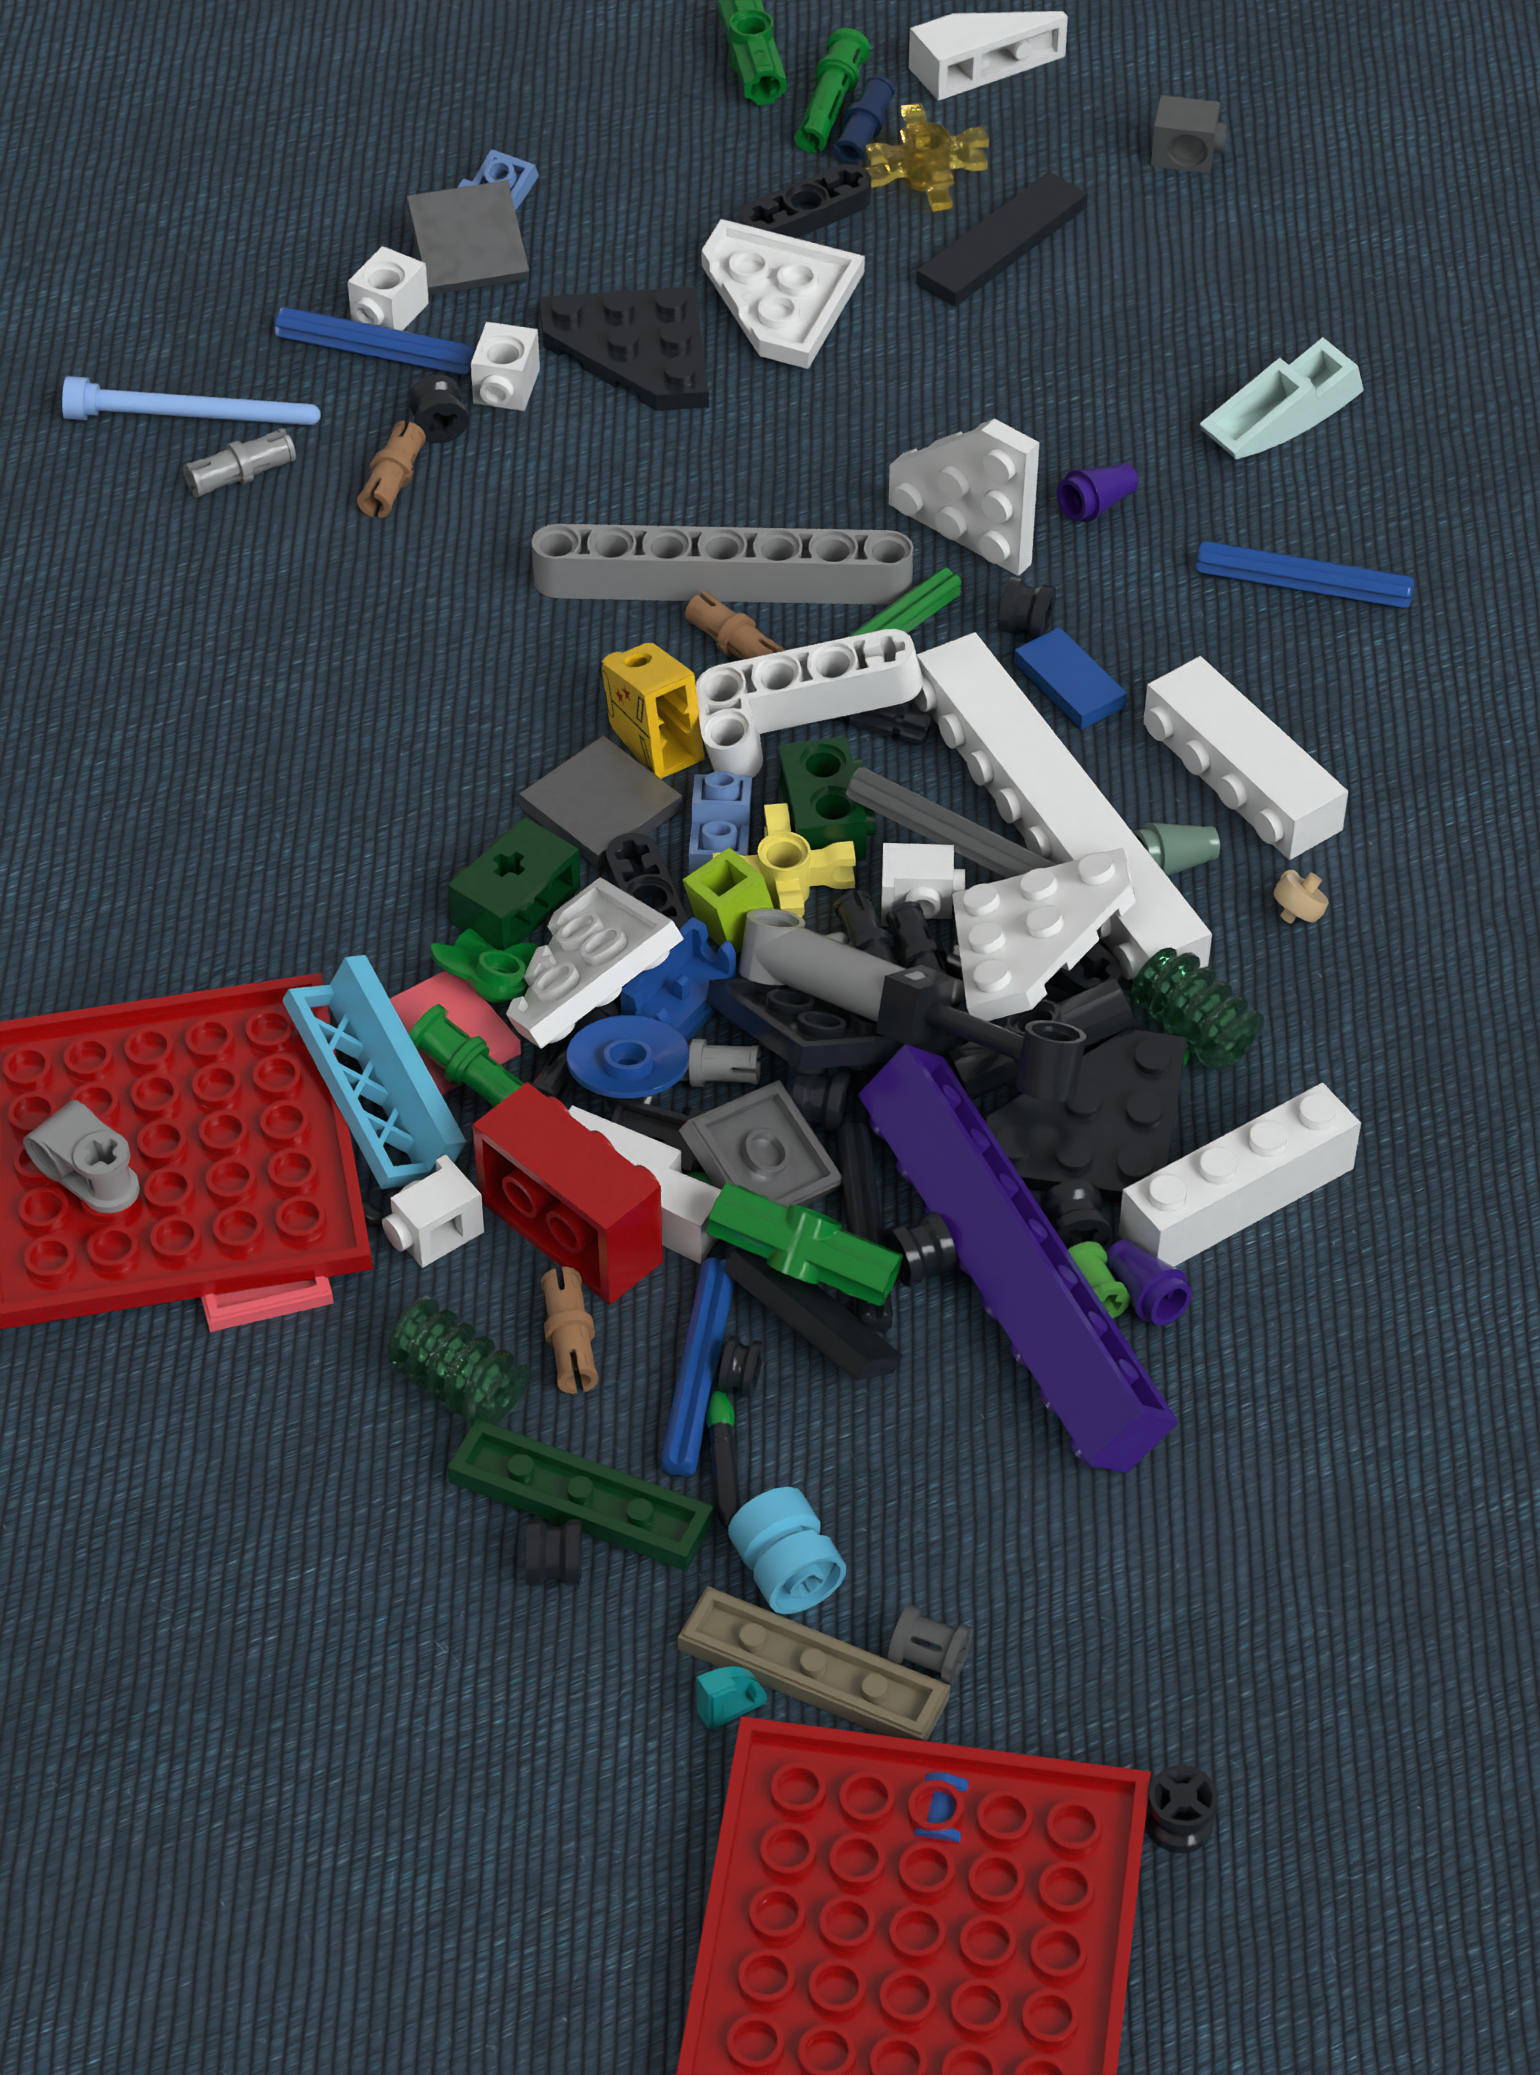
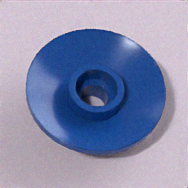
(628, 1056)

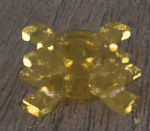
(927, 157)

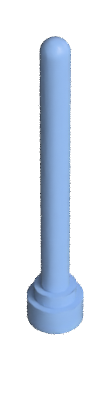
(86, 398)

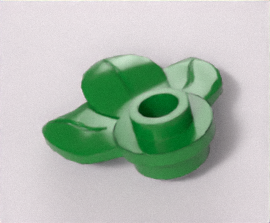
(490, 971)

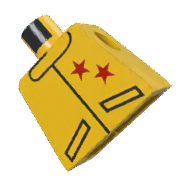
(651, 690)

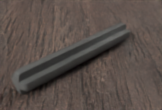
(942, 825)

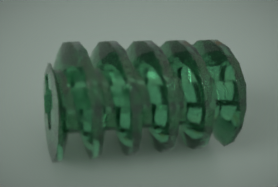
(1197, 1007)
(455, 1363)

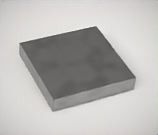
(468, 237)
(599, 798)
(763, 1147)

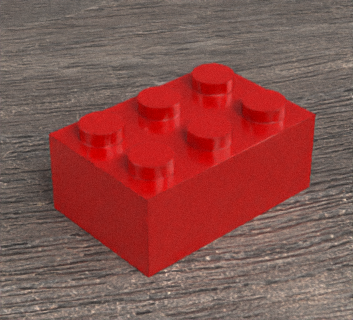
(569, 1192)

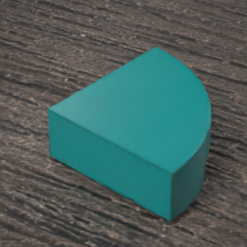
(727, 1695)

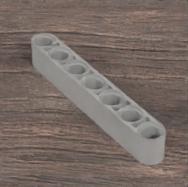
(725, 561)

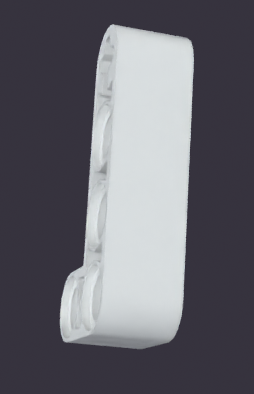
(800, 688)

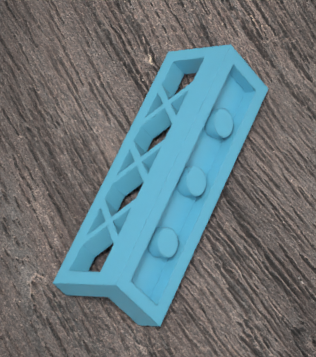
(390, 1077)

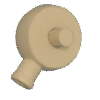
(1300, 897)

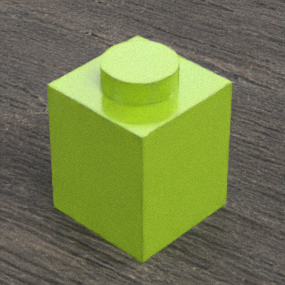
(724, 894)

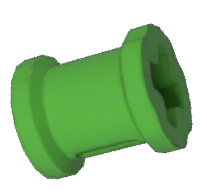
(1092, 1262)

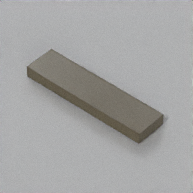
(814, 1667)

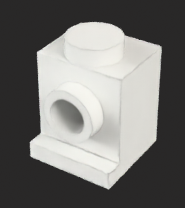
(922, 876)
(435, 1214)

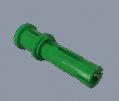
(836, 76)
(462, 1057)

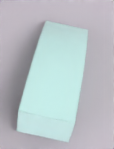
(1285, 401)

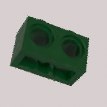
(814, 786)

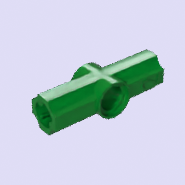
(753, 49)
(804, 1244)

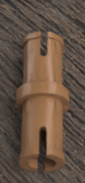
(391, 469)
(731, 631)
(569, 1330)

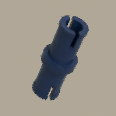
(864, 120)

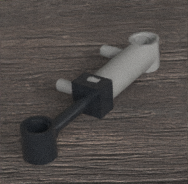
(904, 1002)

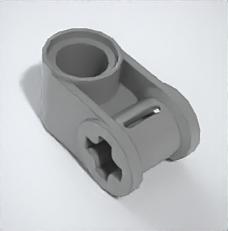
(85, 1158)

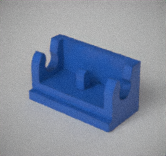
(679, 985)

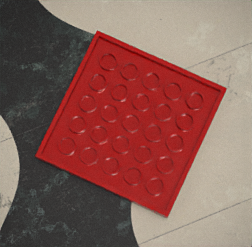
(230, 1145)
(904, 1953)

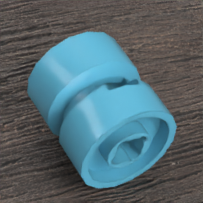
(783, 1546)

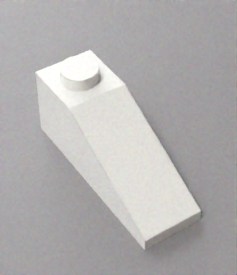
(983, 47)

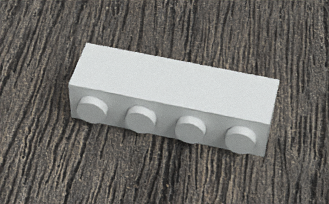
(1245, 758)
(1241, 1177)

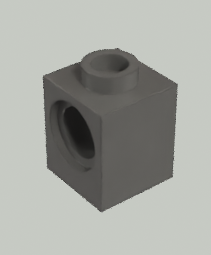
(1187, 134)

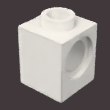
(388, 290)
(505, 366)

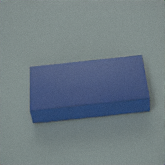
(1070, 678)

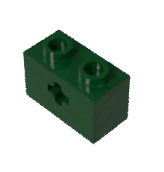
(514, 885)

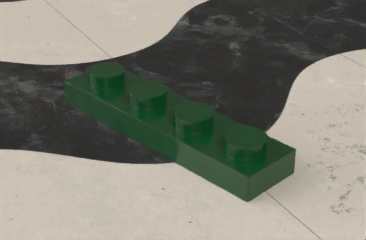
(571, 1487)

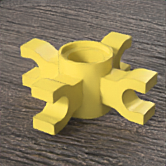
(793, 867)

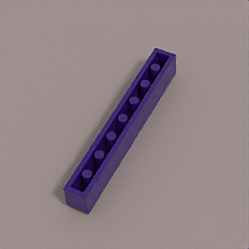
(1017, 1262)

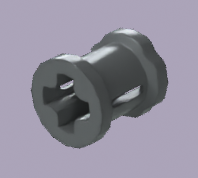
(906, 1644)

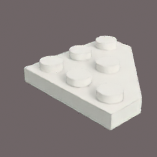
(780, 288)
(974, 491)
(1033, 925)
(595, 949)

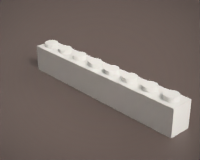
(1050, 795)

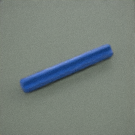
(374, 341)
(1305, 574)
(697, 1369)

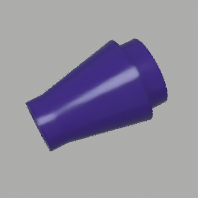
(1092, 491)
(1155, 1287)

